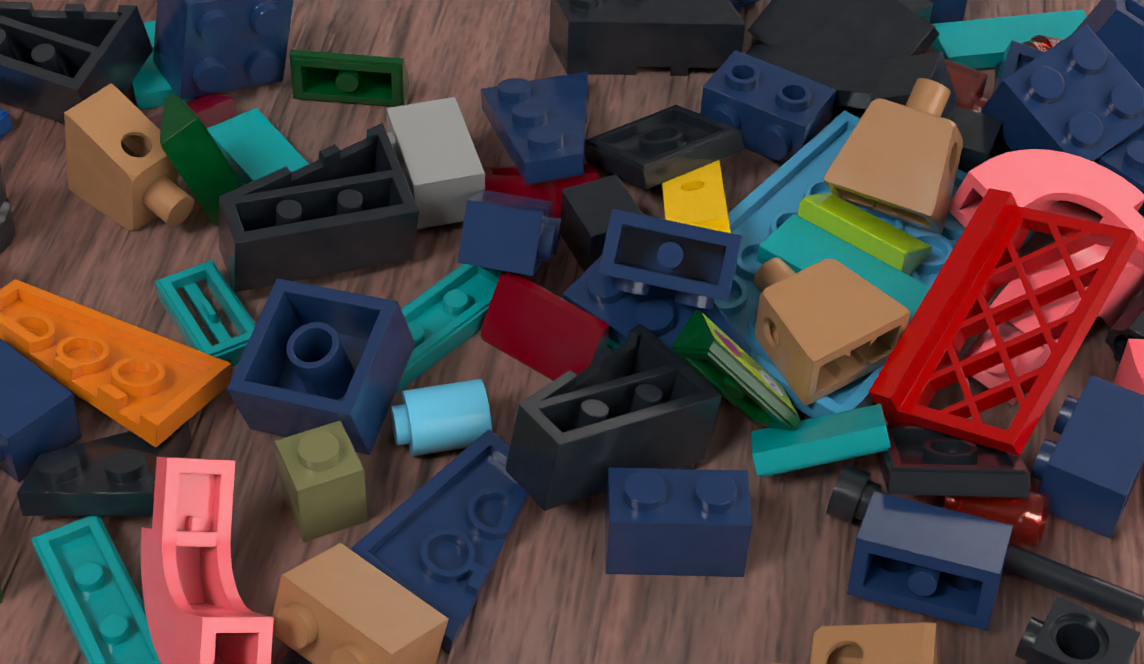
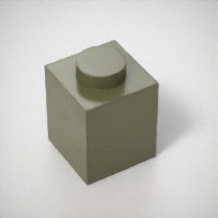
(321, 481)

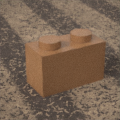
(354, 614)

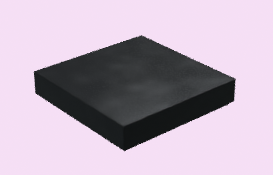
(663, 146)
(946, 465)

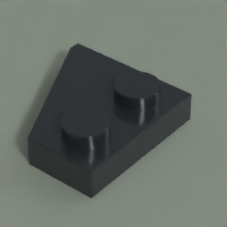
(99, 476)

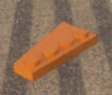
(111, 364)

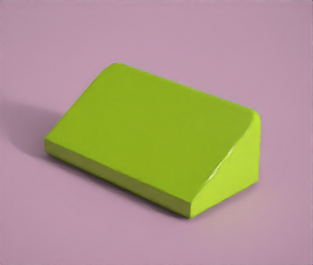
(864, 231)

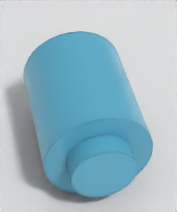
(441, 417)

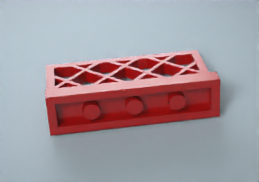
(960, 308)

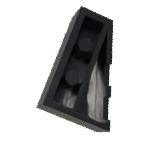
(629, 34)
(66, 56)
(320, 219)
(621, 412)

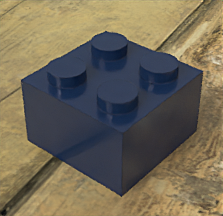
(221, 44)
(1069, 100)
(322, 361)

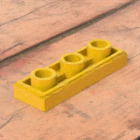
(698, 198)

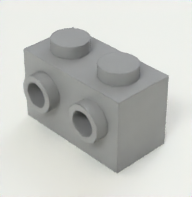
(436, 158)

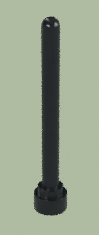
(851, 501)

